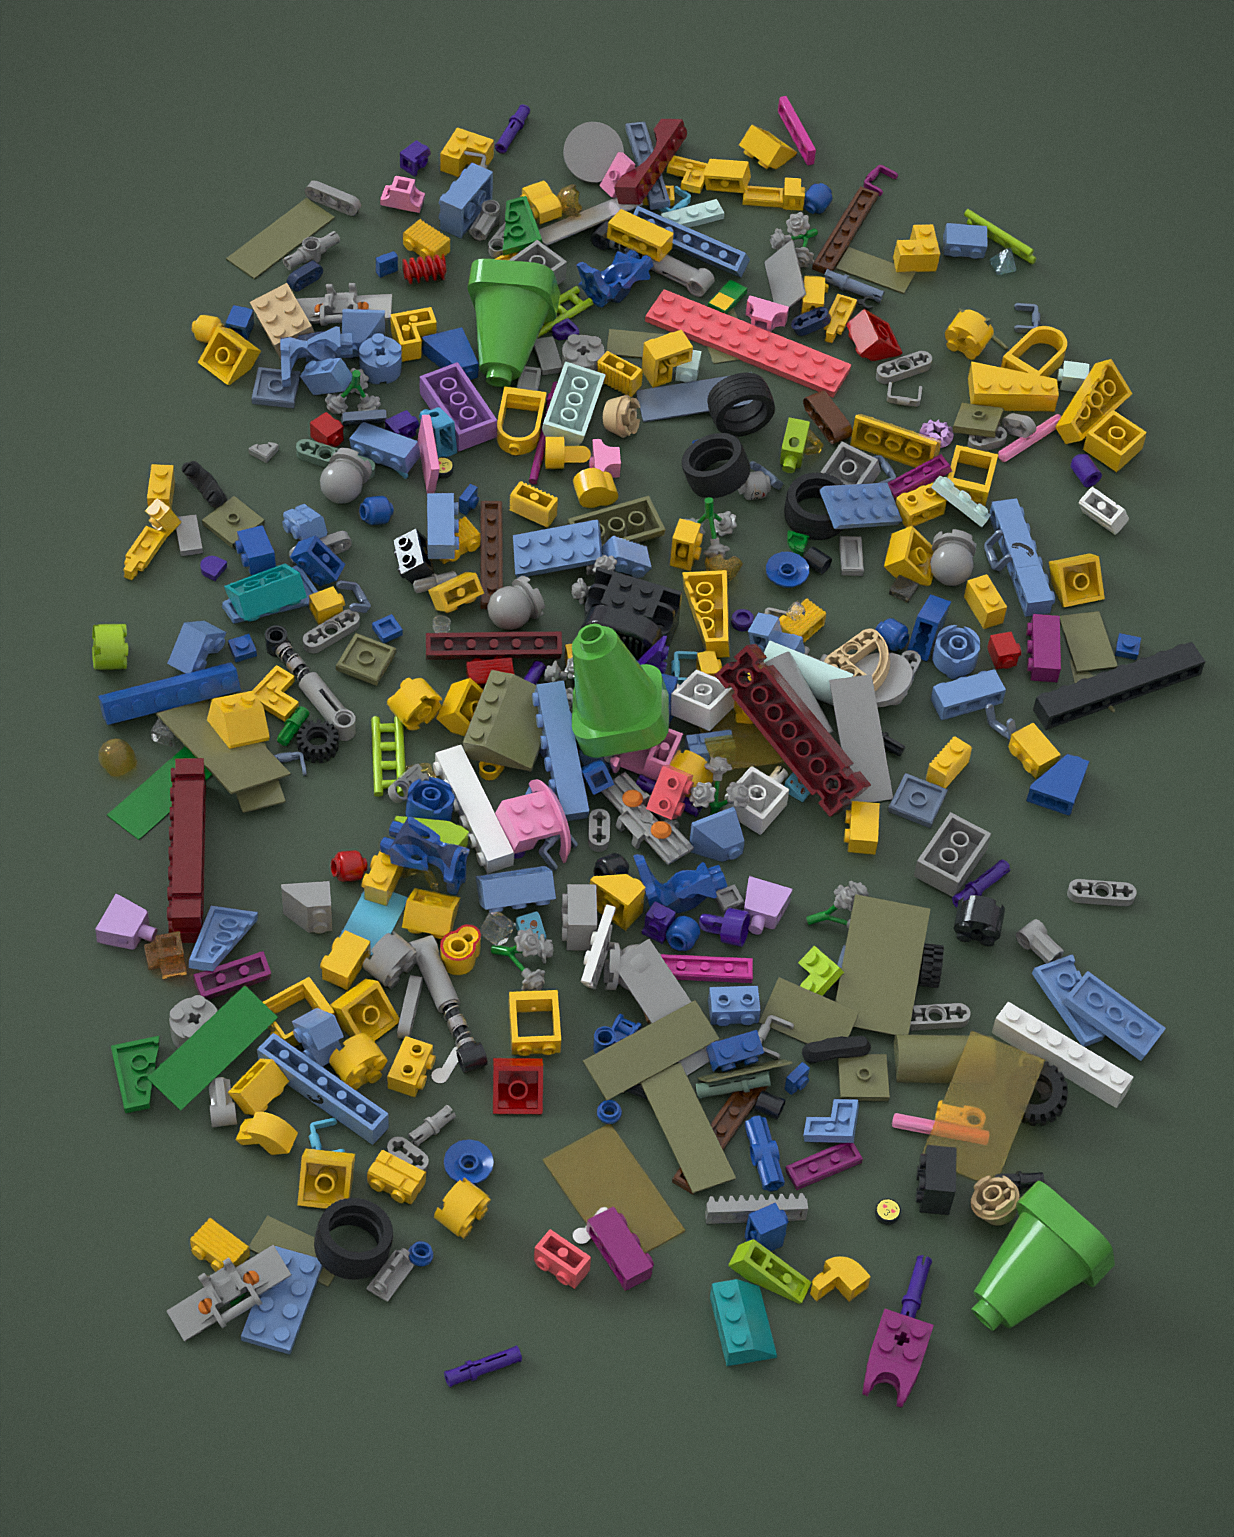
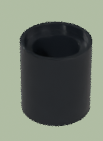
(818, 560)
(769, 1104)

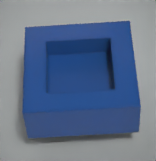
(386, 264)
(468, 499)
(387, 629)
(1127, 646)
(242, 648)
(797, 1079)

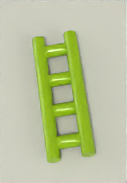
(1002, 237)
(563, 313)
(378, 747)

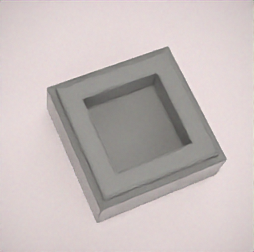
(729, 898)

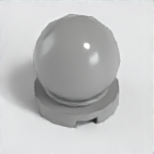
(344, 476)
(952, 557)
(514, 604)
(611, 975)

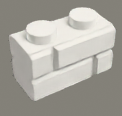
(1103, 510)

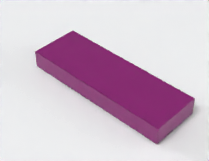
(920, 476)
(823, 1164)

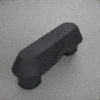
(204, 483)
(836, 1048)

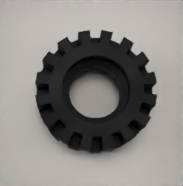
(318, 752)
(931, 965)

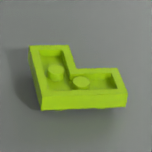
(822, 971)

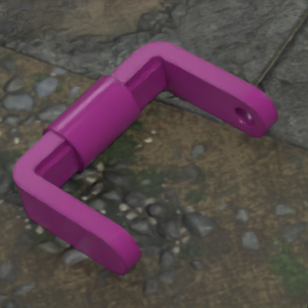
(874, 173)

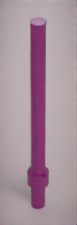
(541, 444)

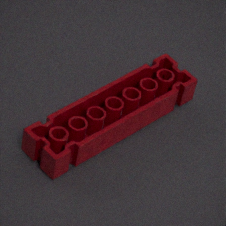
(792, 729)
(187, 849)

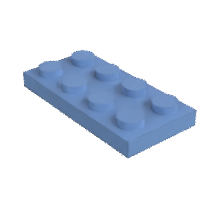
(860, 505)
(557, 548)
(1114, 1015)
(284, 1305)

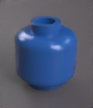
(817, 198)
(376, 510)
(894, 634)
(683, 933)

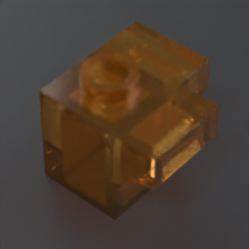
(166, 953)

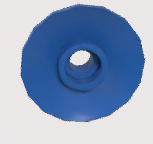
(790, 563)
(465, 1153)

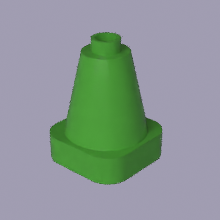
(510, 309)
(615, 698)
(1040, 1259)

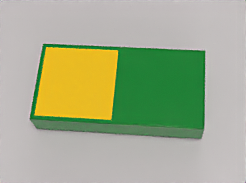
(728, 297)

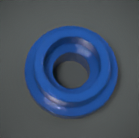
(611, 1106)
(420, 1248)

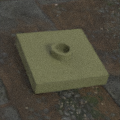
(978, 420)
(231, 518)
(366, 659)
(864, 1078)

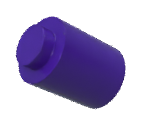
(1085, 470)

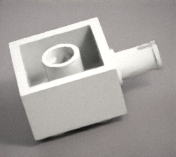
(701, 700)
(766, 797)

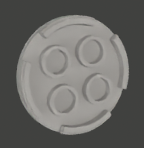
(591, 151)
(897, 681)

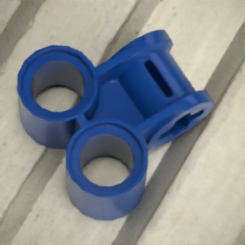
(620, 1030)

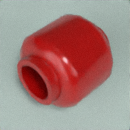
(348, 866)

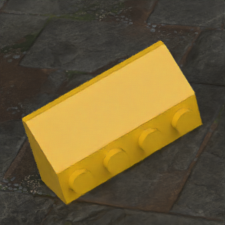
(893, 441)

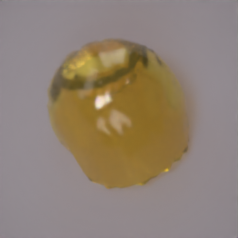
(569, 199)
(717, 563)
(117, 757)

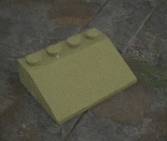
(505, 724)

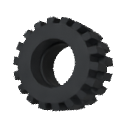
(1057, 1101)

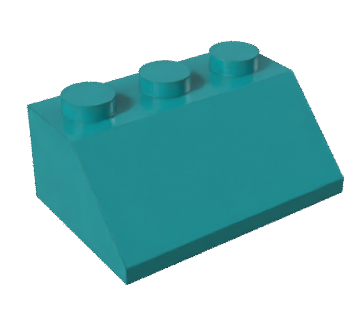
(266, 592)
(742, 1322)

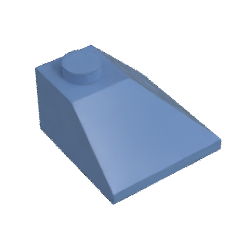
(362, 325)
(718, 836)

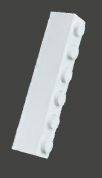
(474, 810)
(1071, 1058)

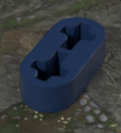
(304, 276)
(811, 321)

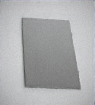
(785, 276)

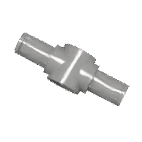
(311, 250)

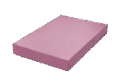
(428, 453)

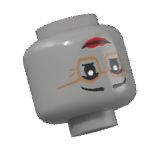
(756, 486)

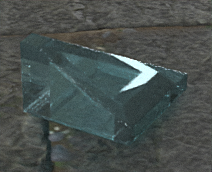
(1003, 262)

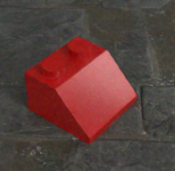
(873, 337)
(517, 1085)

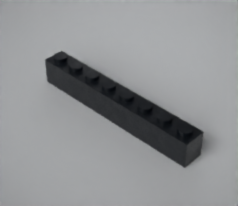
(1118, 685)

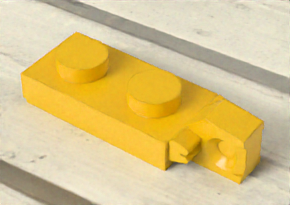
(840, 315)
(143, 551)

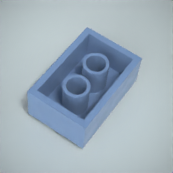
(464, 200)
(515, 888)

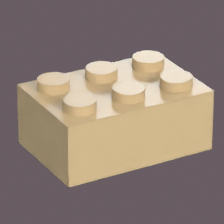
(281, 315)

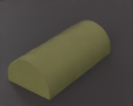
(630, 520)
(927, 1057)

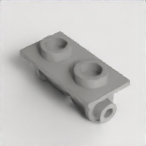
(391, 1275)

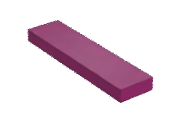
(796, 130)
(710, 968)

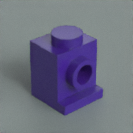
(414, 157)
(402, 424)
(657, 922)

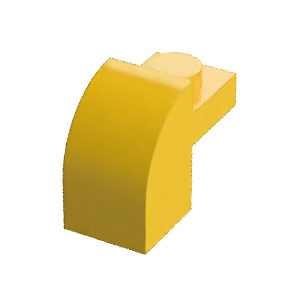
(269, 1131)
(843, 1274)

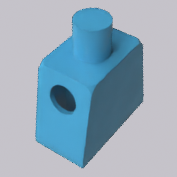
(443, 430)

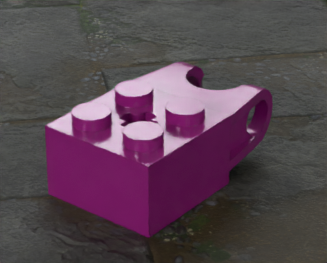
(896, 1363)

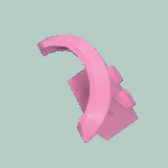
(649, 761)
(534, 818)

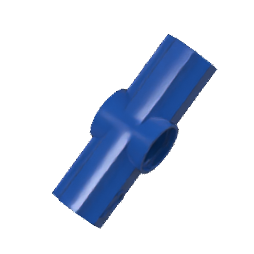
(764, 1153)

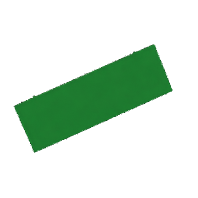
(150, 801)
(212, 1048)

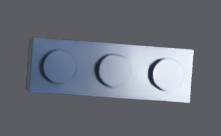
(385, 447)
(442, 525)
(967, 694)

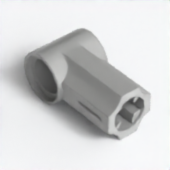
(486, 220)
(1035, 937)
(221, 1108)

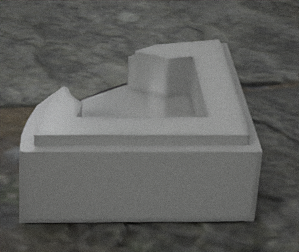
(264, 451)

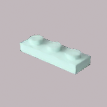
(696, 214)
(961, 500)

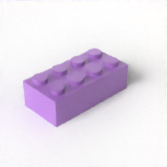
(459, 399)

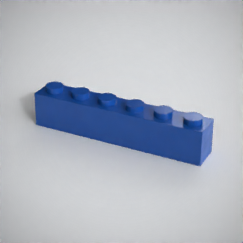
(169, 693)

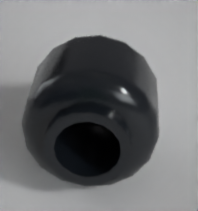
(611, 865)

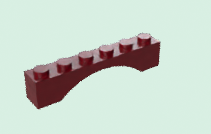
(637, 183)

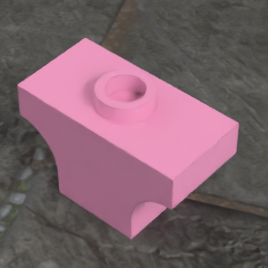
(619, 167)
(403, 195)
(766, 313)
(605, 458)

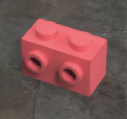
(670, 792)
(562, 1259)

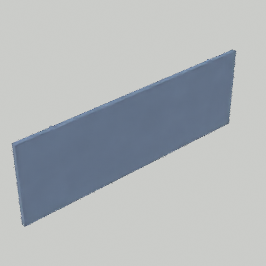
(677, 399)

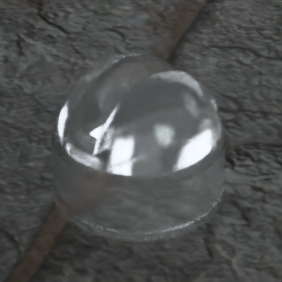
(794, 610)
(441, 624)

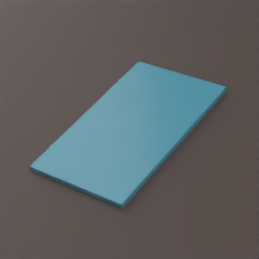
(375, 920)

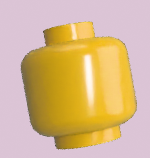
(205, 327)

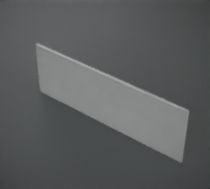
(587, 219)
(862, 734)
(658, 993)

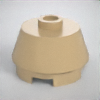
(621, 415)
(995, 1200)

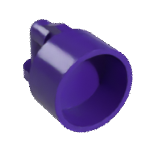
(731, 928)

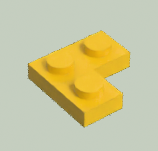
(691, 170)
(272, 696)

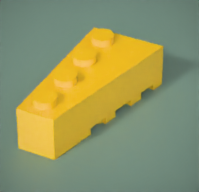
(1011, 389)
(1096, 398)
(709, 605)

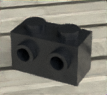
(412, 556)

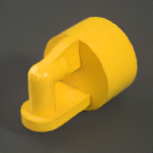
(557, 453)

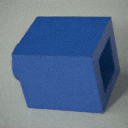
(241, 320)
(597, 776)

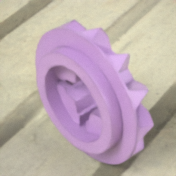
(946, 434)

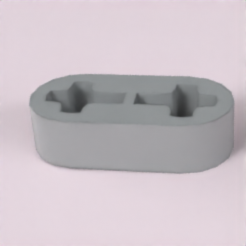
(1019, 425)
(988, 443)
(603, 830)
(410, 1152)

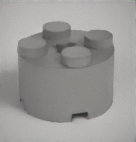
(582, 351)
(389, 959)
(189, 1017)

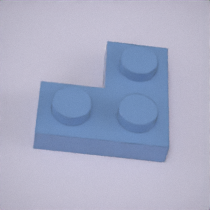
(838, 1127)

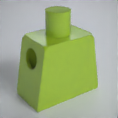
(793, 449)

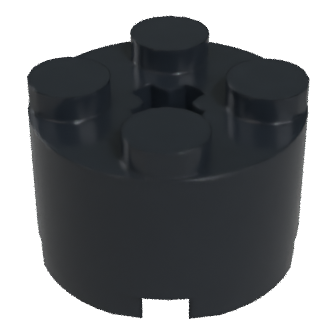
(979, 920)

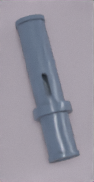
(852, 285)

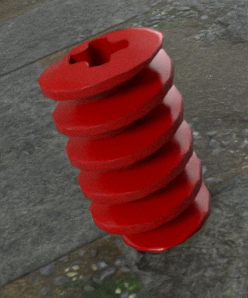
(424, 269)

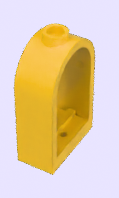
(1037, 335)
(523, 400)

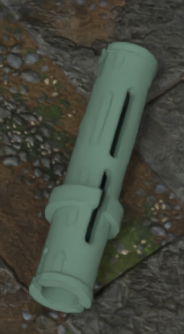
(733, 1084)

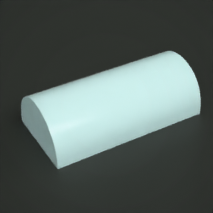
(573, 404)
(814, 671)

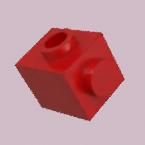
(327, 430)
(1003, 650)

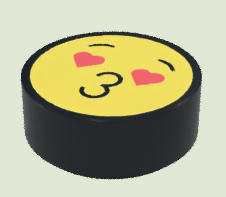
(446, 467)
(887, 1211)

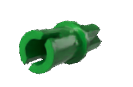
(292, 725)

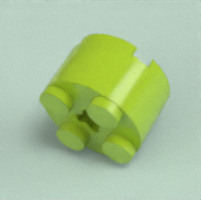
(109, 646)

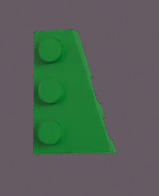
(519, 226)
(133, 1064)

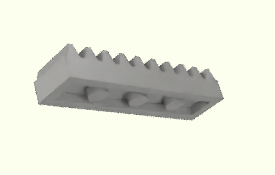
(738, 1211)

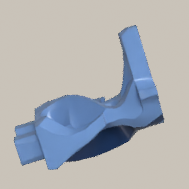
(314, 347)

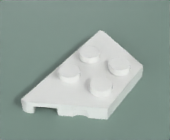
(595, 958)

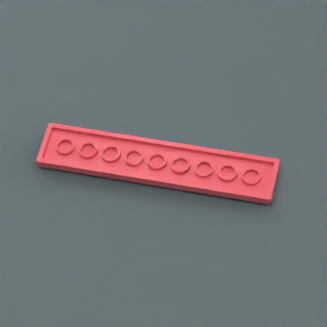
(748, 343)

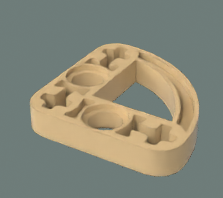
(865, 643)

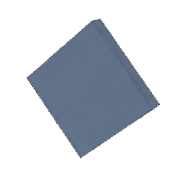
(269, 388)
(358, 417)
(917, 800)

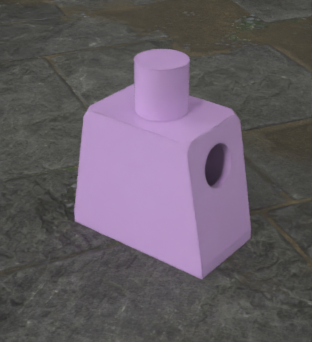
(765, 904)
(124, 924)

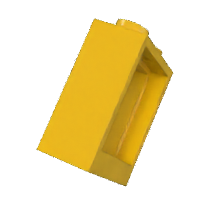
(978, 458)
(290, 996)
(534, 1002)

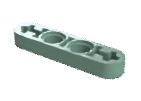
(318, 448)

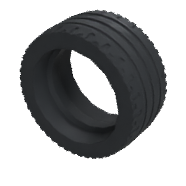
(733, 391)
(709, 451)
(800, 521)
(348, 1263)

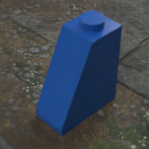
(449, 348)
(928, 625)
(1059, 785)

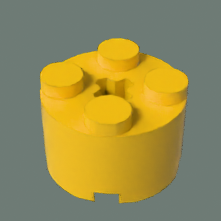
(968, 334)
(415, 703)
(692, 764)
(358, 1061)
(462, 1207)

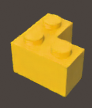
(453, 157)
(918, 253)
(409, 328)
(663, 354)

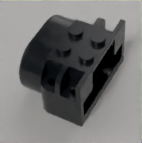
(633, 609)

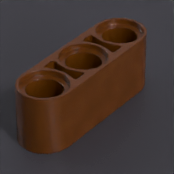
(827, 417)

